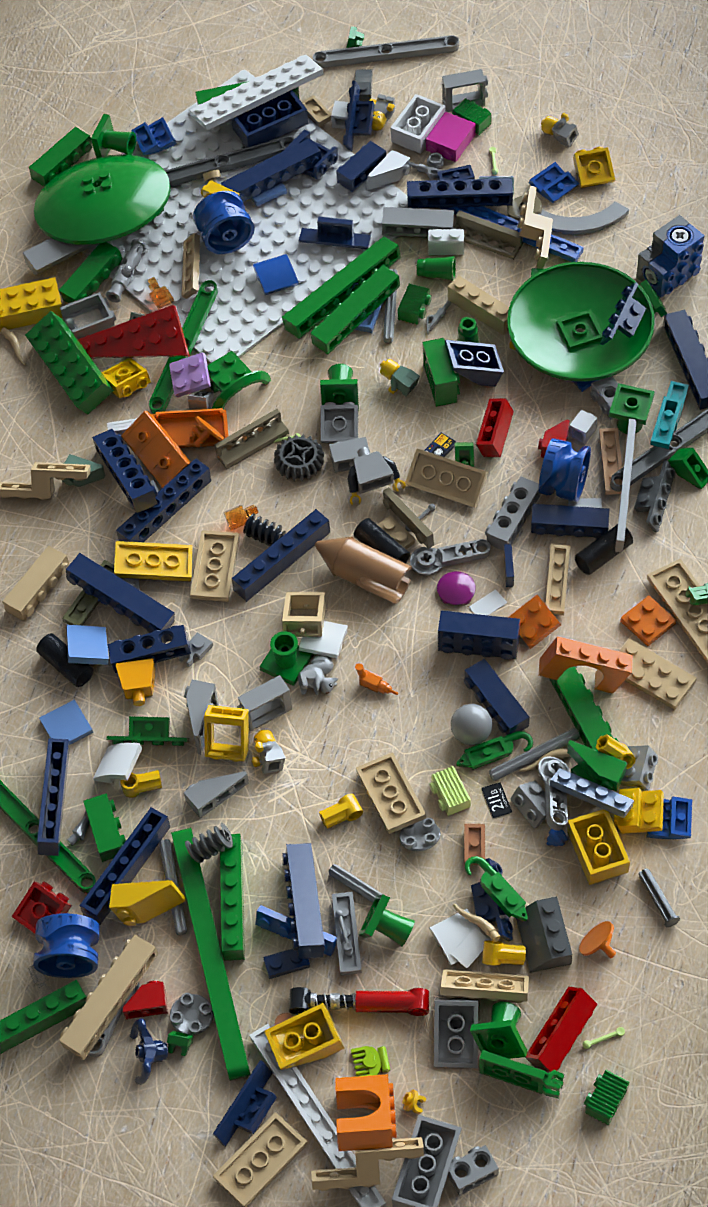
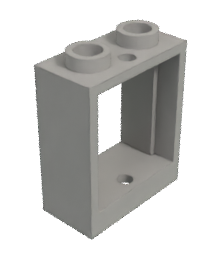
(462, 80)
(266, 702)

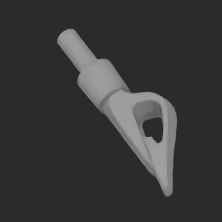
(430, 171)
(436, 317)

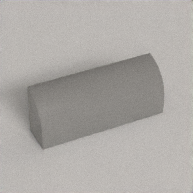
(50, 254)

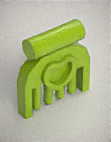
(373, 1061)

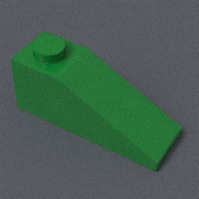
(602, 768)

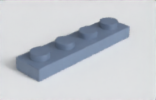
(591, 792)

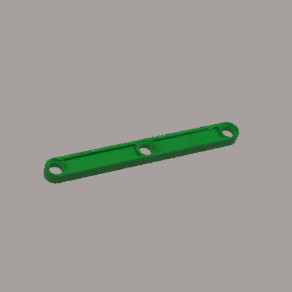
(191, 331)
(24, 819)

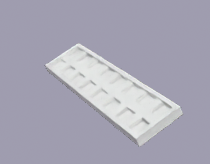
(256, 92)

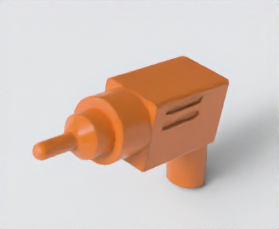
(373, 681)

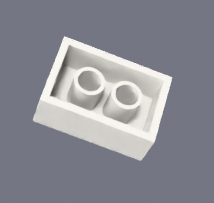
(416, 123)

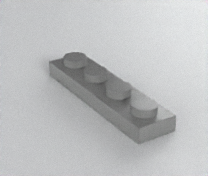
(348, 961)

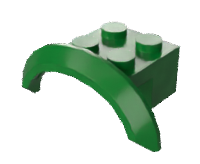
(230, 376)

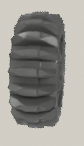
(294, 457)

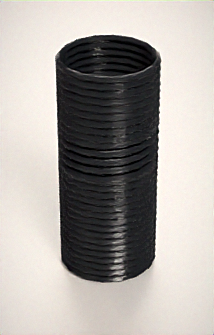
(375, 537)
(601, 551)
(55, 653)

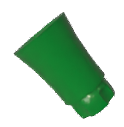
(437, 268)
(468, 330)

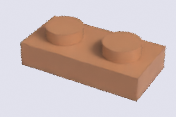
(474, 841)

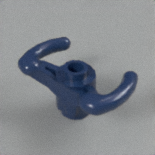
(147, 1050)

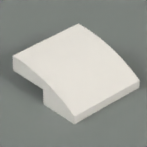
(327, 645)
(118, 762)
(451, 933)

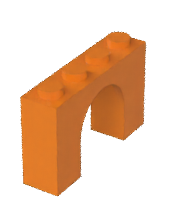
(611, 665)
(372, 1130)

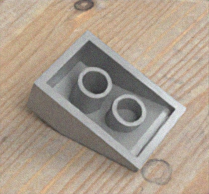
(199, 697)
(452, 1035)

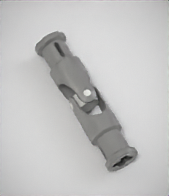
(125, 270)

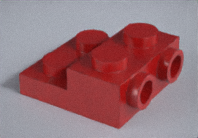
(38, 903)

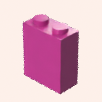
(450, 136)

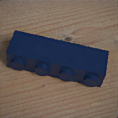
(569, 520)
(496, 698)

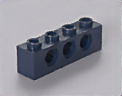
(158, 651)

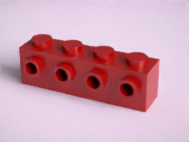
(561, 1029)

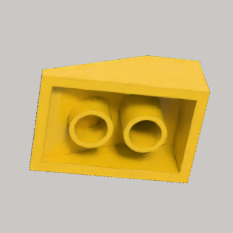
(143, 900)
(304, 1038)

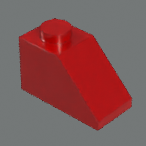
(558, 431)
(147, 1001)

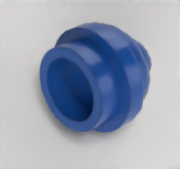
(556, 838)

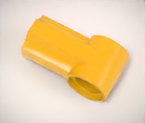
(615, 749)
(142, 783)
(345, 809)
(496, 953)

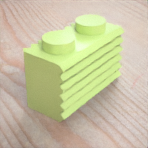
(450, 791)

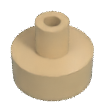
(212, 175)

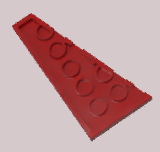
(141, 337)

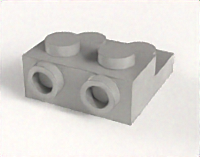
(339, 422)

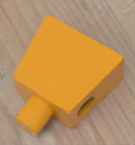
(137, 679)

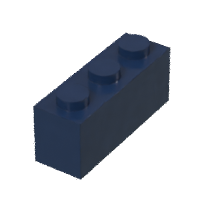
(359, 166)

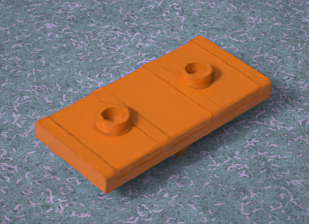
(180, 424)
(155, 448)

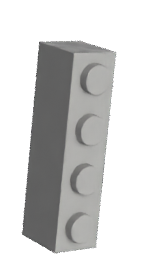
(415, 221)

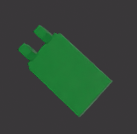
(521, 1074)

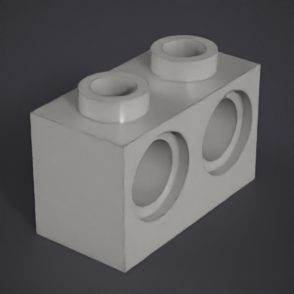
(475, 1174)

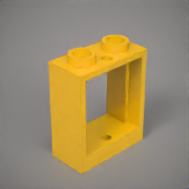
(226, 716)

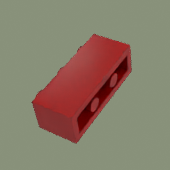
(494, 427)

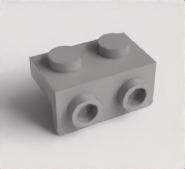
(642, 771)
(531, 802)

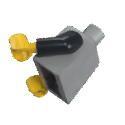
(372, 472)

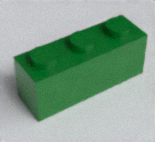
(104, 826)

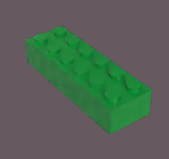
(69, 362)

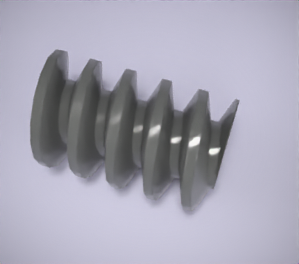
(209, 845)

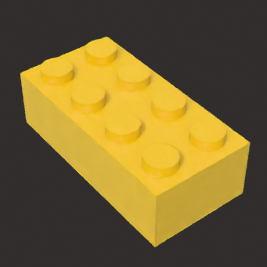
(28, 303)

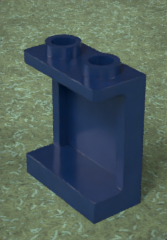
(328, 156)

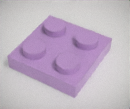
(189, 375)

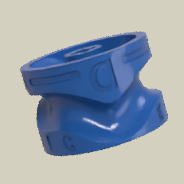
(223, 222)
(564, 470)
(67, 945)

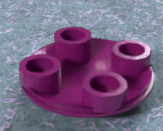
(456, 588)

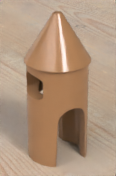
(365, 567)

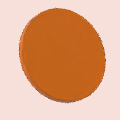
(203, 435)
(598, 938)

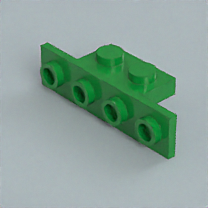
(149, 729)

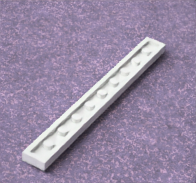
(314, 1117)

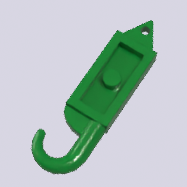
(492, 750)
(499, 889)

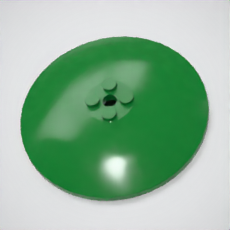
(102, 199)
(571, 297)

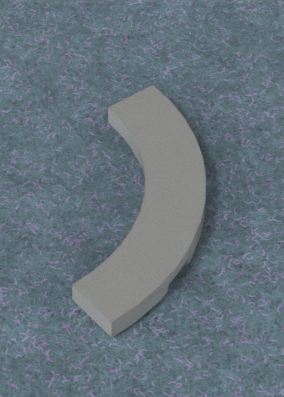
(589, 223)

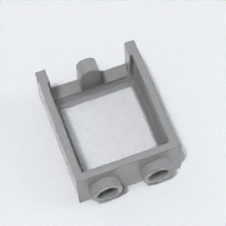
(88, 315)

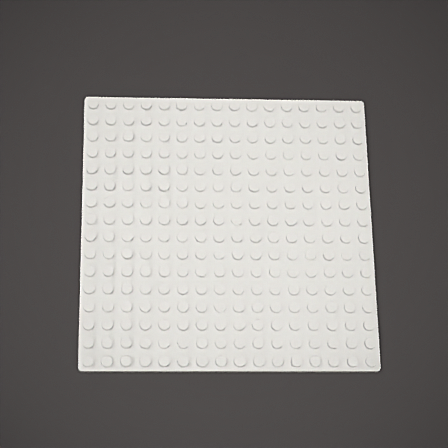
(241, 310)

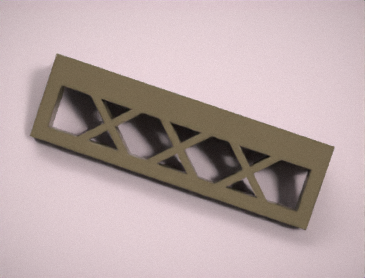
(490, 232)
(252, 440)

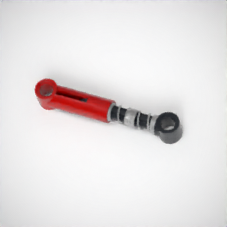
(412, 1001)

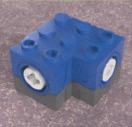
(672, 256)

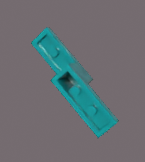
(669, 414)

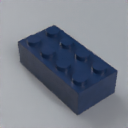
(270, 120)
(478, 634)

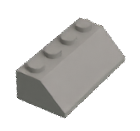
(424, 1177)

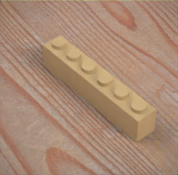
(108, 997)

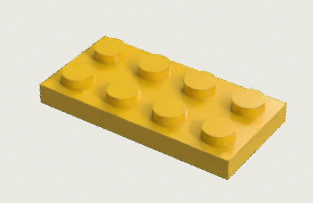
(153, 561)

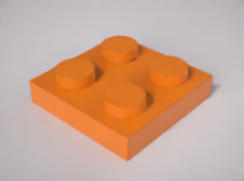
(648, 620)
(535, 621)

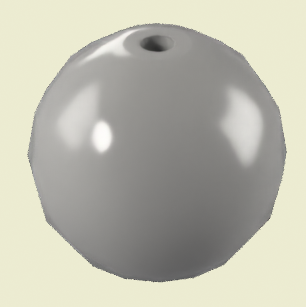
(471, 724)

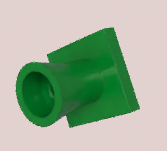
(107, 139)
(340, 386)
(631, 403)
(285, 658)
(386, 922)
(501, 1034)

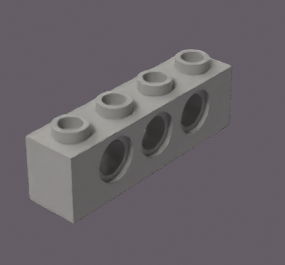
(529, 494)

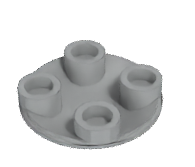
(420, 835)
(191, 1014)

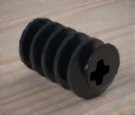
(261, 531)

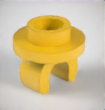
(410, 1101)

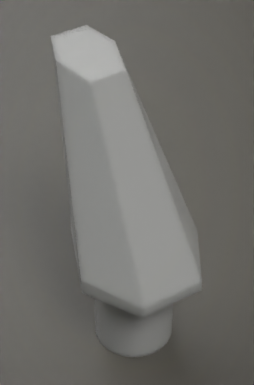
(79, 831)

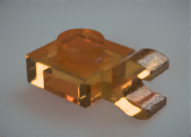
(160, 296)
(238, 516)

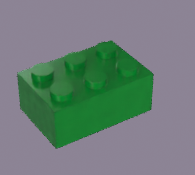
(440, 376)

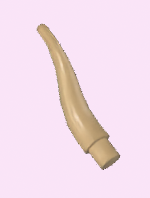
(10, 336)
(558, 753)
(488, 928)

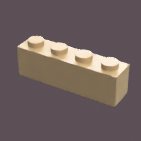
(479, 304)
(36, 583)

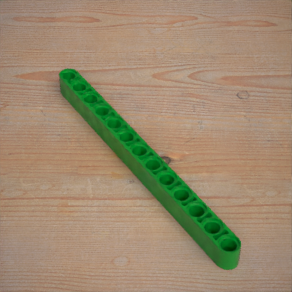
(211, 958)

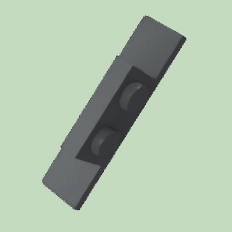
(654, 495)

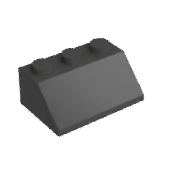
(545, 936)

